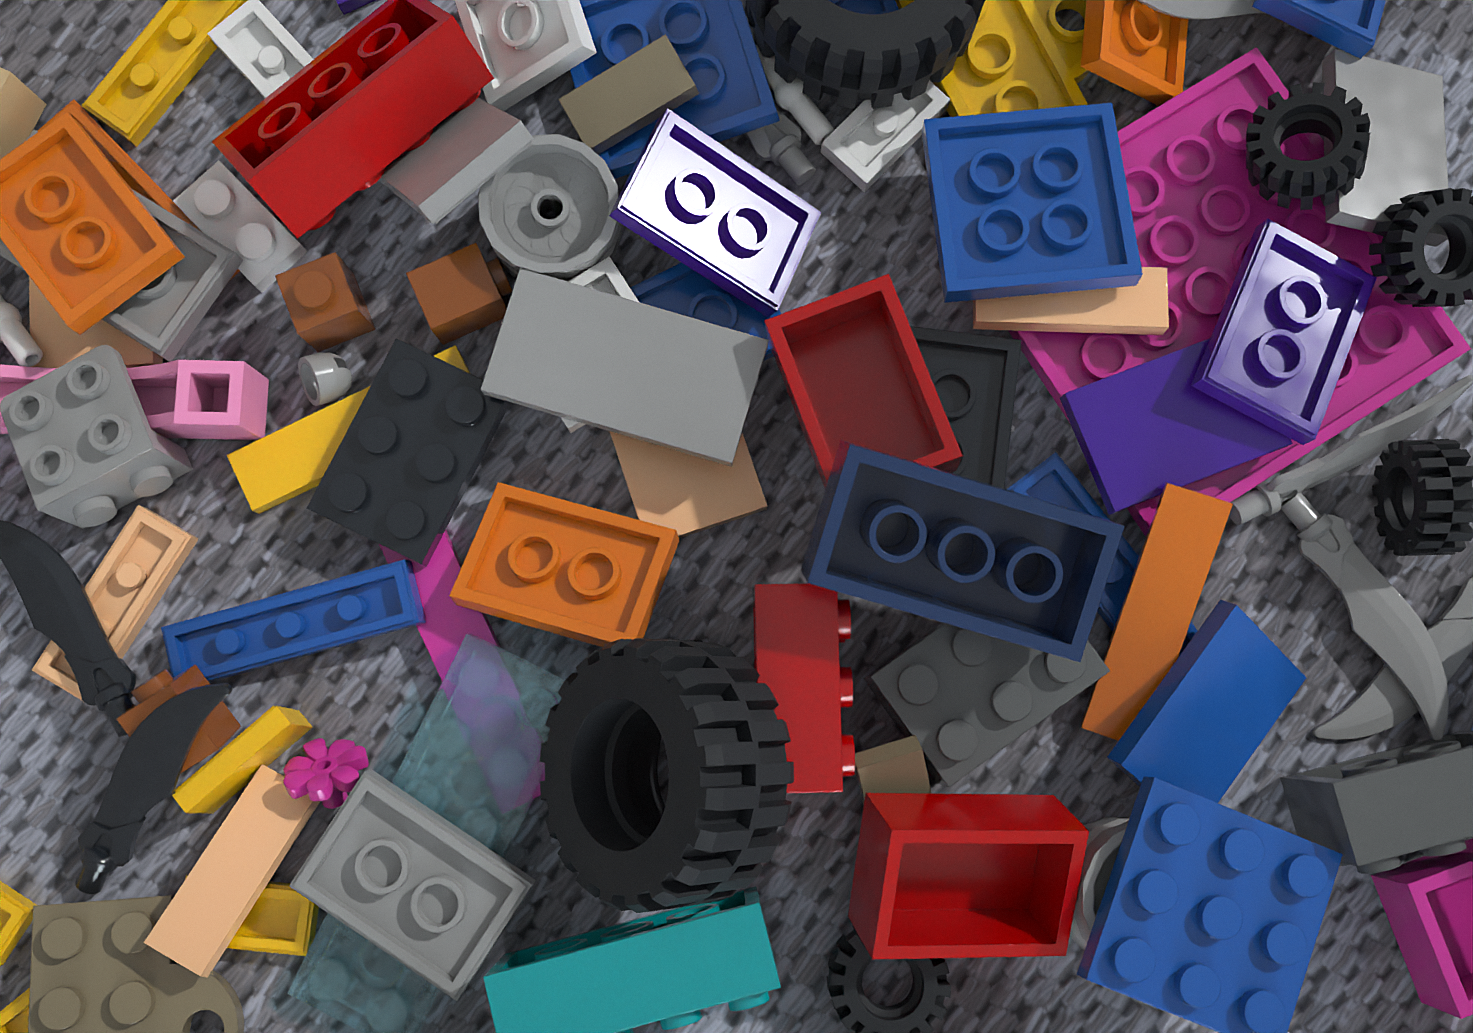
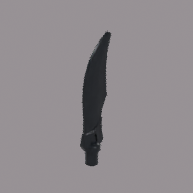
(66, 616)
(142, 779)

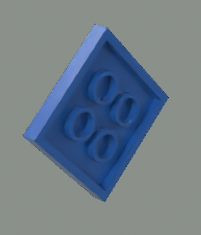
(714, 48)
(1030, 203)
(1209, 913)

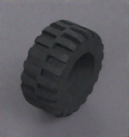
(863, 53)
(722, 764)

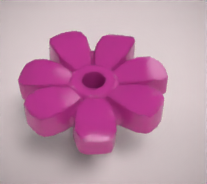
(325, 772)

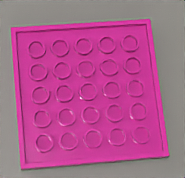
(1196, 220)

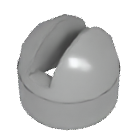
(324, 377)

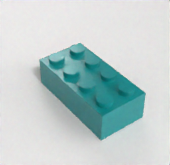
(638, 972)

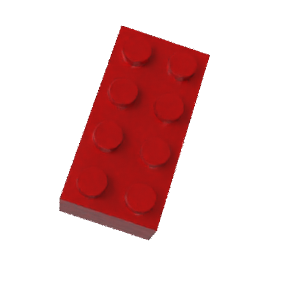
(354, 111)

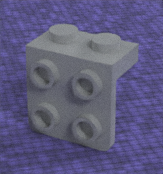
(88, 440)

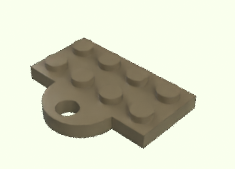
(102, 977)

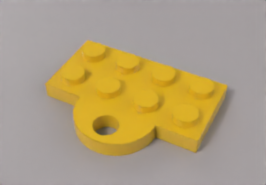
(1017, 60)

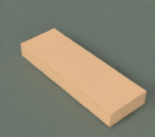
(1109, 310)
(126, 587)
(231, 873)

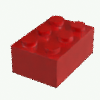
(861, 378)
(799, 661)
(966, 875)

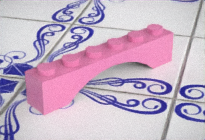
(184, 397)

